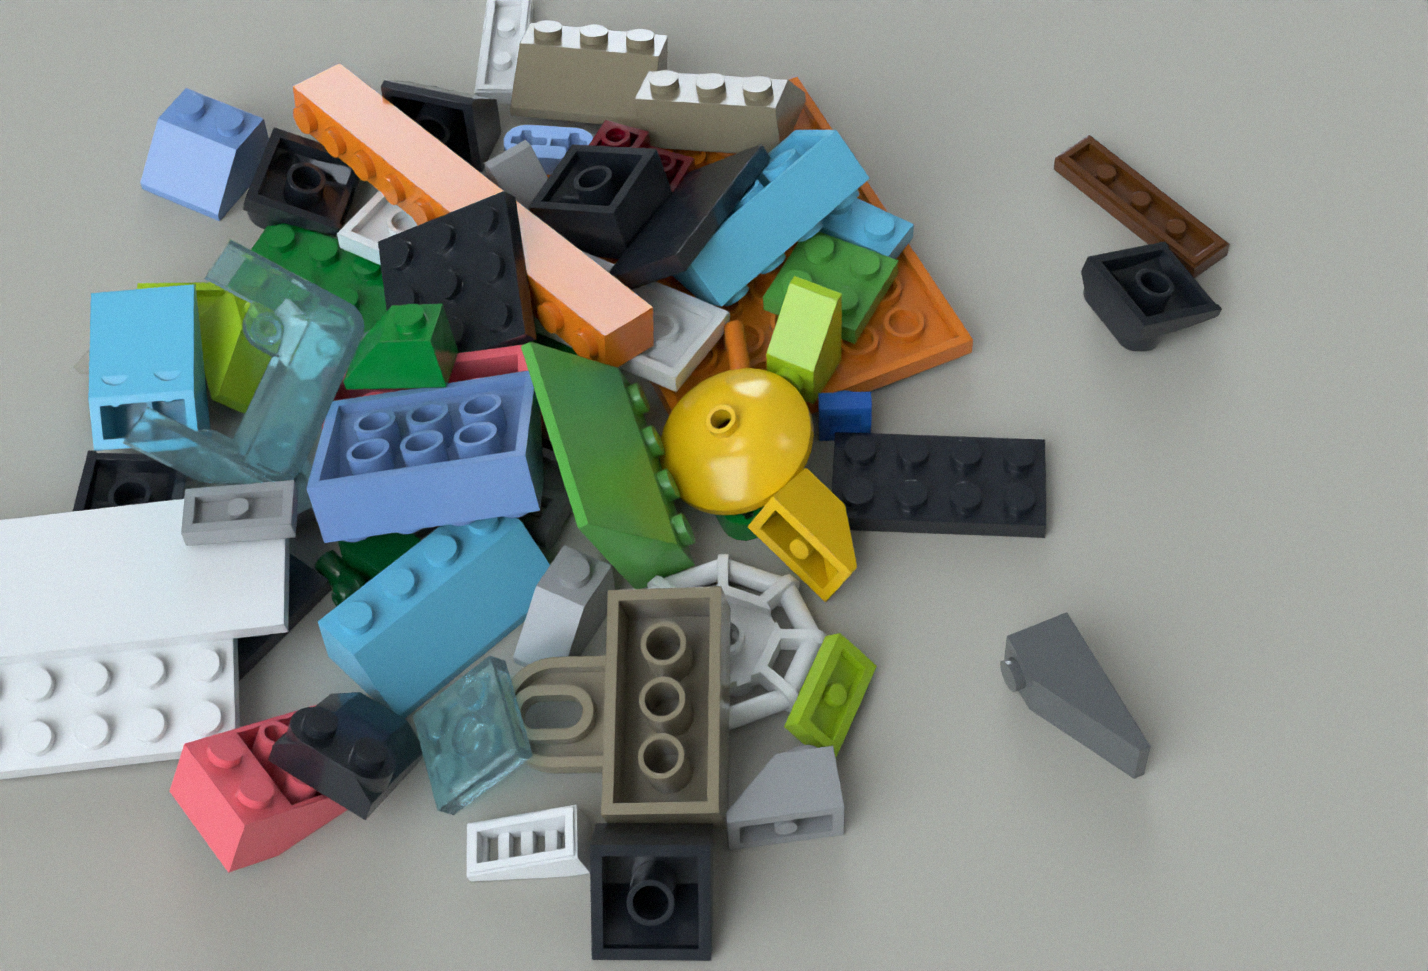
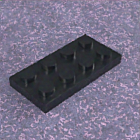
(941, 484)

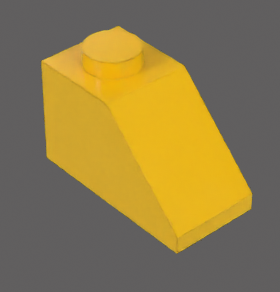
(809, 533)

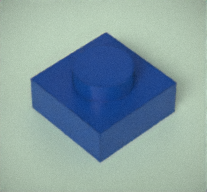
(843, 413)

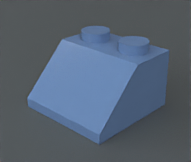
(204, 154)

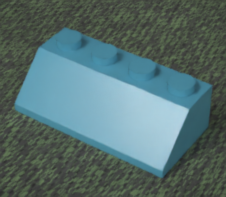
(797, 189)
(435, 610)

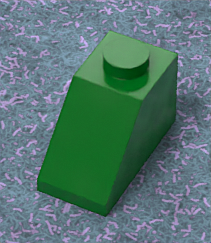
(405, 350)

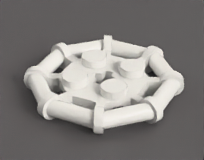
(756, 635)

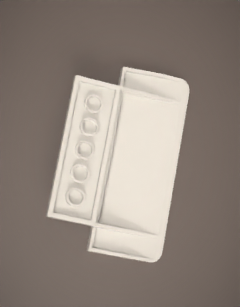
(124, 635)

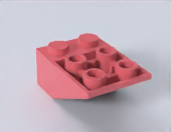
(244, 801)

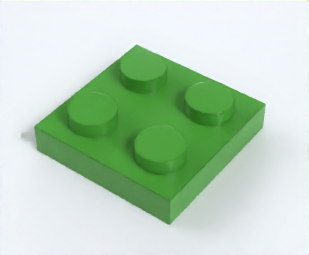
(842, 267)

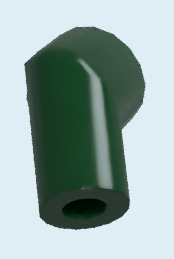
(340, 575)

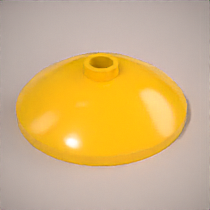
(749, 458)

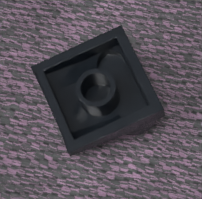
(300, 185)
(1144, 294)
(127, 480)
(349, 750)

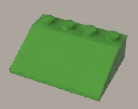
(611, 464)

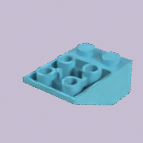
(144, 357)

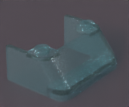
(311, 348)

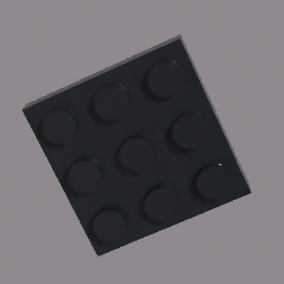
(469, 265)

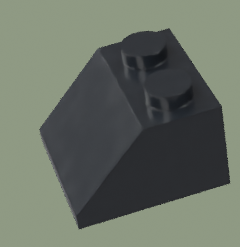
(457, 119)
(602, 197)
(651, 891)

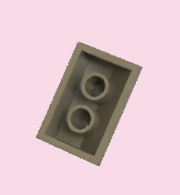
(584, 72)
(717, 111)

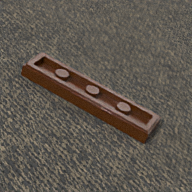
(1140, 204)

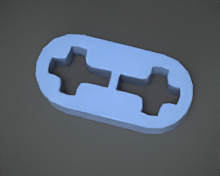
(548, 142)

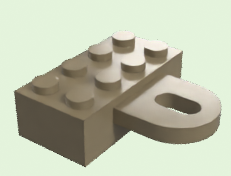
(648, 708)

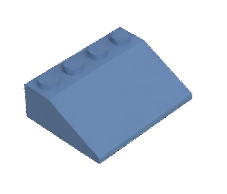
(428, 458)

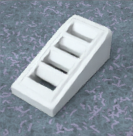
(553, 862)

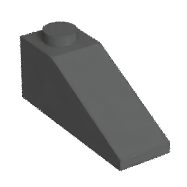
(1072, 692)

